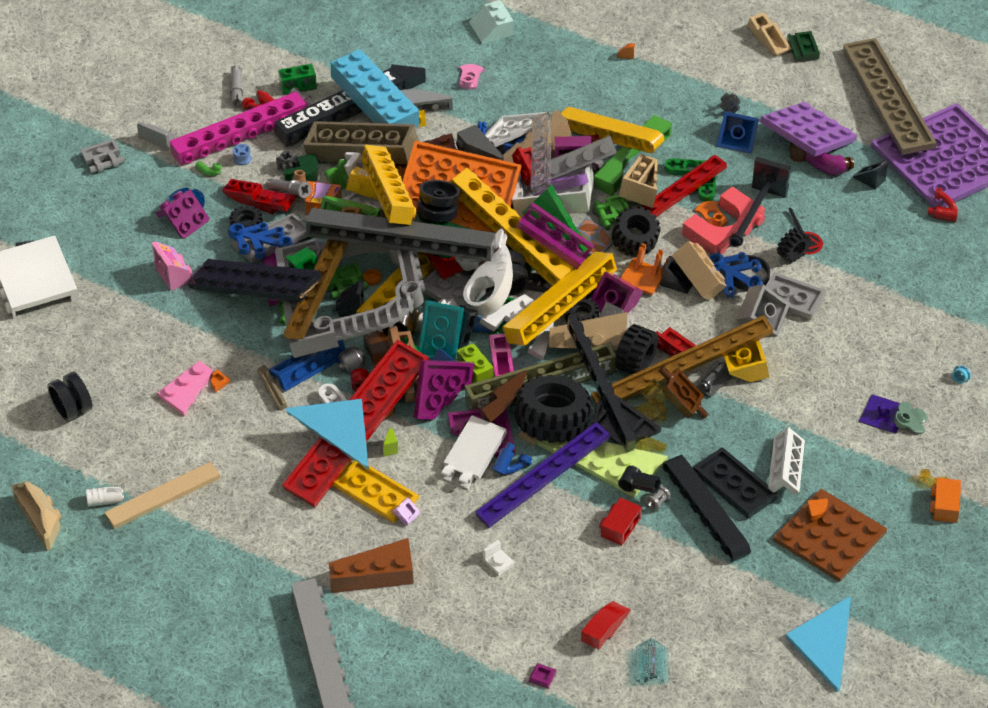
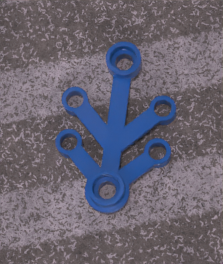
(238, 233)
(721, 263)

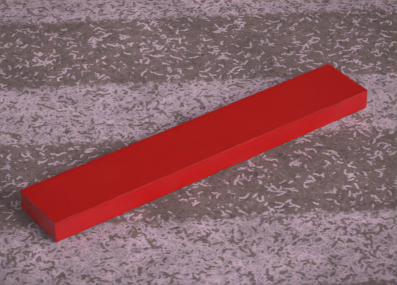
(686, 185)

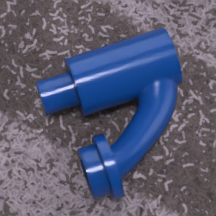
(504, 458)

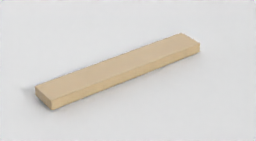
(162, 495)

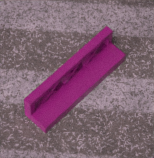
(553, 239)

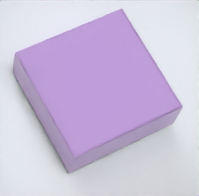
(406, 511)

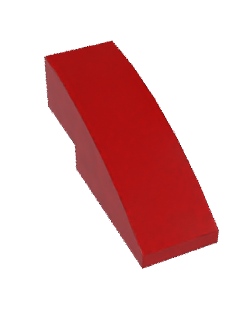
(604, 624)

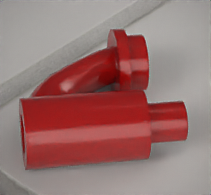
(263, 97)
(944, 213)

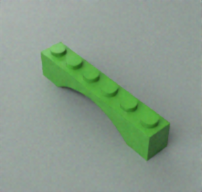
(610, 176)

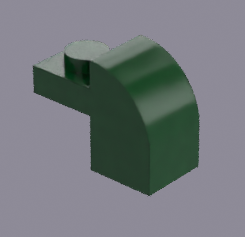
(308, 164)

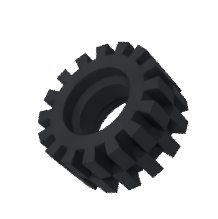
(246, 213)
(793, 245)
(583, 305)

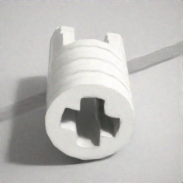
(104, 496)

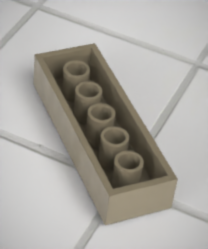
(334, 139)

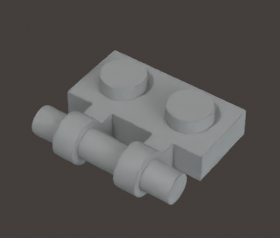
(101, 152)

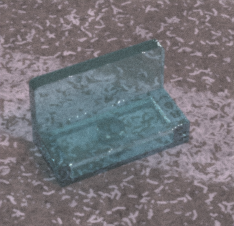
(652, 662)

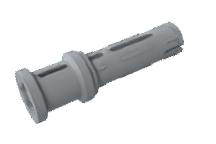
(293, 187)

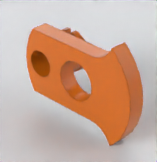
(712, 206)

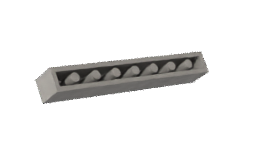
(320, 645)

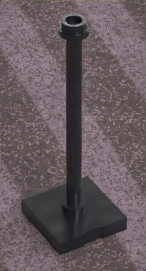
(768, 178)

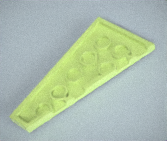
(611, 460)

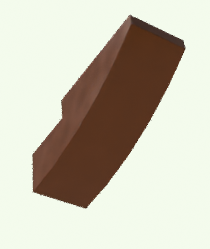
(502, 397)

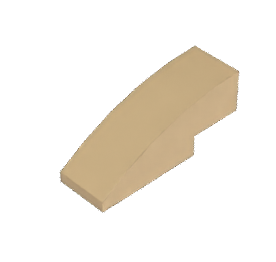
(768, 34)

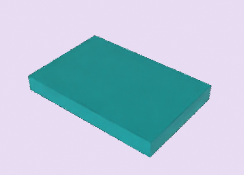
(440, 329)

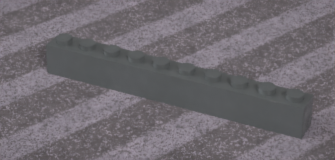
(413, 237)

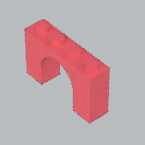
(715, 238)

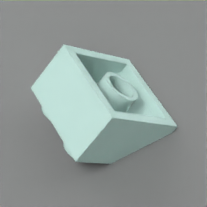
(492, 22)

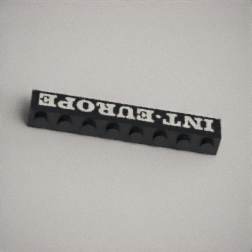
(331, 109)

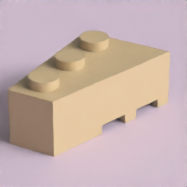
(641, 181)
(699, 269)

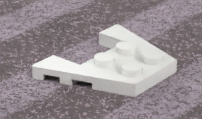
(507, 313)

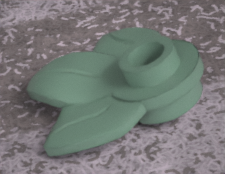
(910, 418)

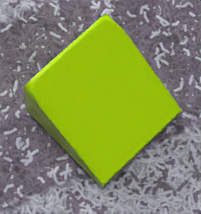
(390, 443)

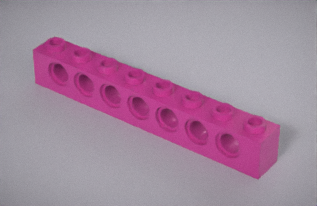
(234, 129)

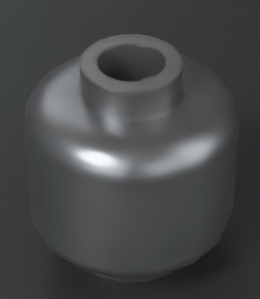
(351, 359)

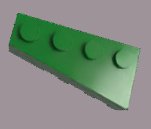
(554, 206)

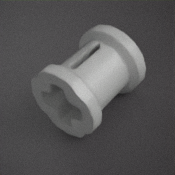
(656, 499)

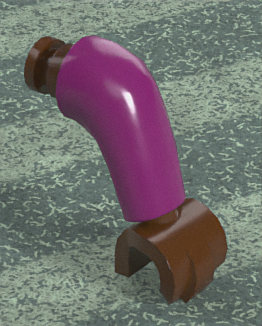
(825, 162)

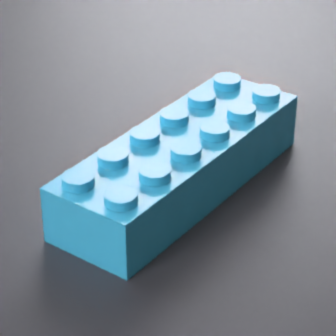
(373, 90)

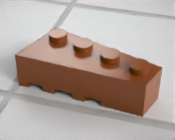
(373, 568)

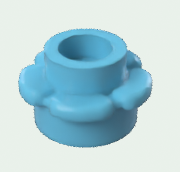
(962, 373)

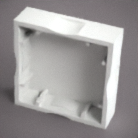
(574, 199)

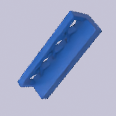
(298, 369)

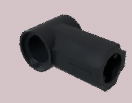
(634, 479)

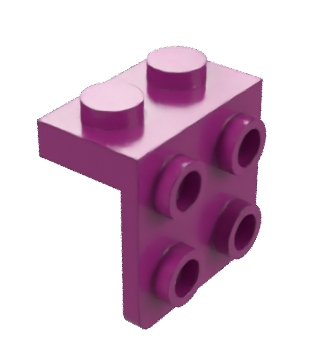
(184, 213)

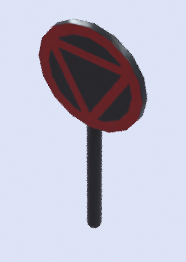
(816, 241)

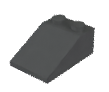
(475, 142)

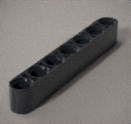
(707, 507)

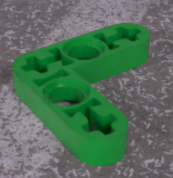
(676, 170)

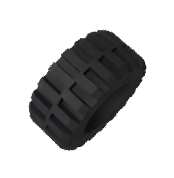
(552, 408)

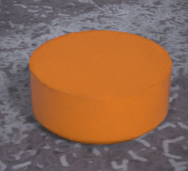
(372, 277)

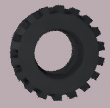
(636, 219)
(636, 349)

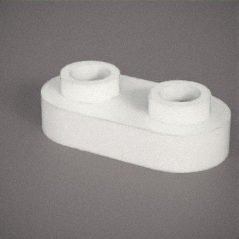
(335, 394)

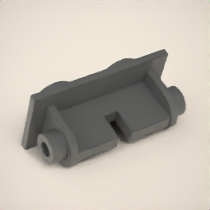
(714, 380)

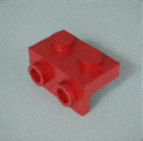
(523, 157)
(673, 342)

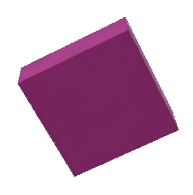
(542, 675)

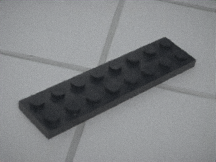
(255, 280)

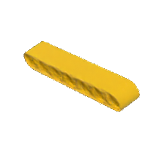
(621, 132)

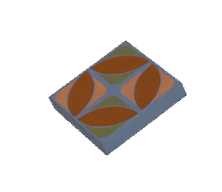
(596, 235)

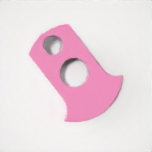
(467, 81)

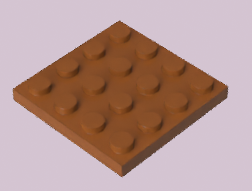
(832, 541)

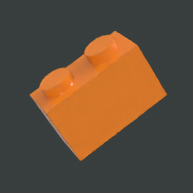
(946, 500)

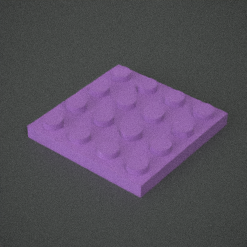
(808, 128)

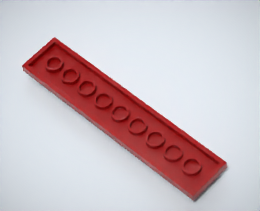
(379, 395)

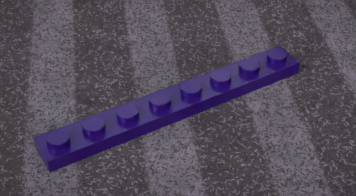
(542, 475)

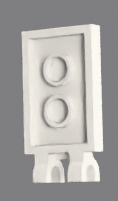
(473, 450)

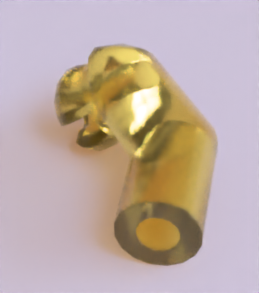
(927, 479)

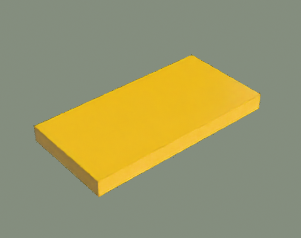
(373, 490)

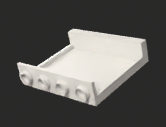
(34, 275)

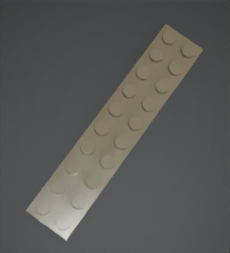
(889, 96)

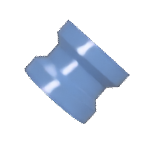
(241, 154)

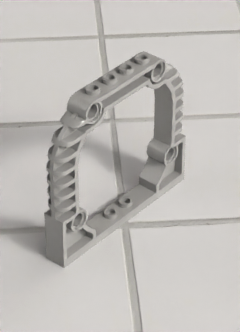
(324, 331)

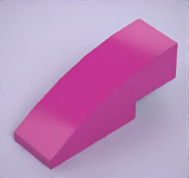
(500, 354)

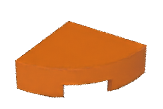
(627, 51)
(218, 380)
(817, 508)

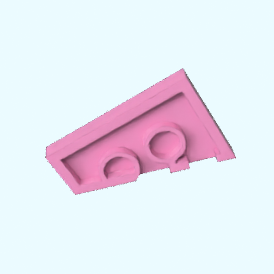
(186, 387)

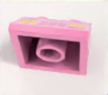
(171, 266)

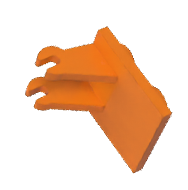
(643, 274)

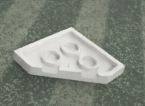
(510, 128)

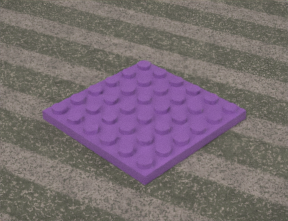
(955, 164)

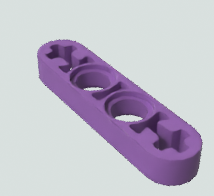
(568, 182)

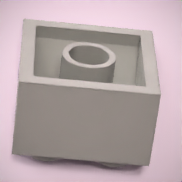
(763, 301)

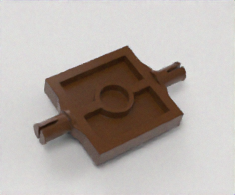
(682, 393)

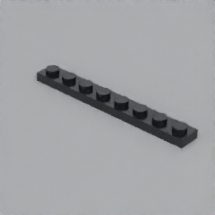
(600, 382)

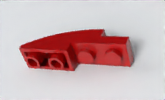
(254, 195)

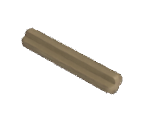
(272, 387)

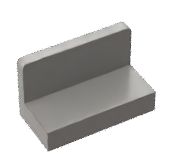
(155, 135)

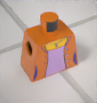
(319, 190)

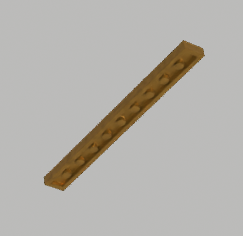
(327, 265)
(693, 357)

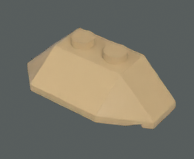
(38, 511)

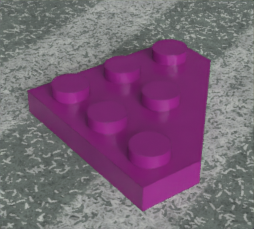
(439, 385)
(459, 419)

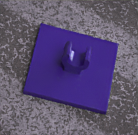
(880, 413)

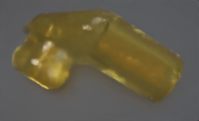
(651, 444)

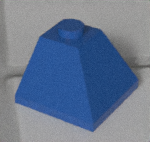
(737, 132)

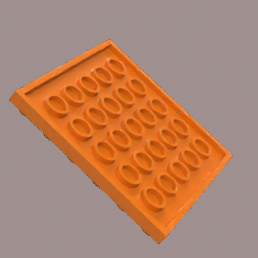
(443, 163)

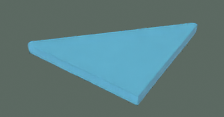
(337, 424)
(824, 640)

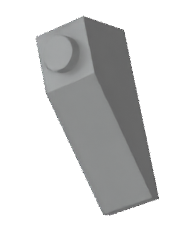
(429, 101)

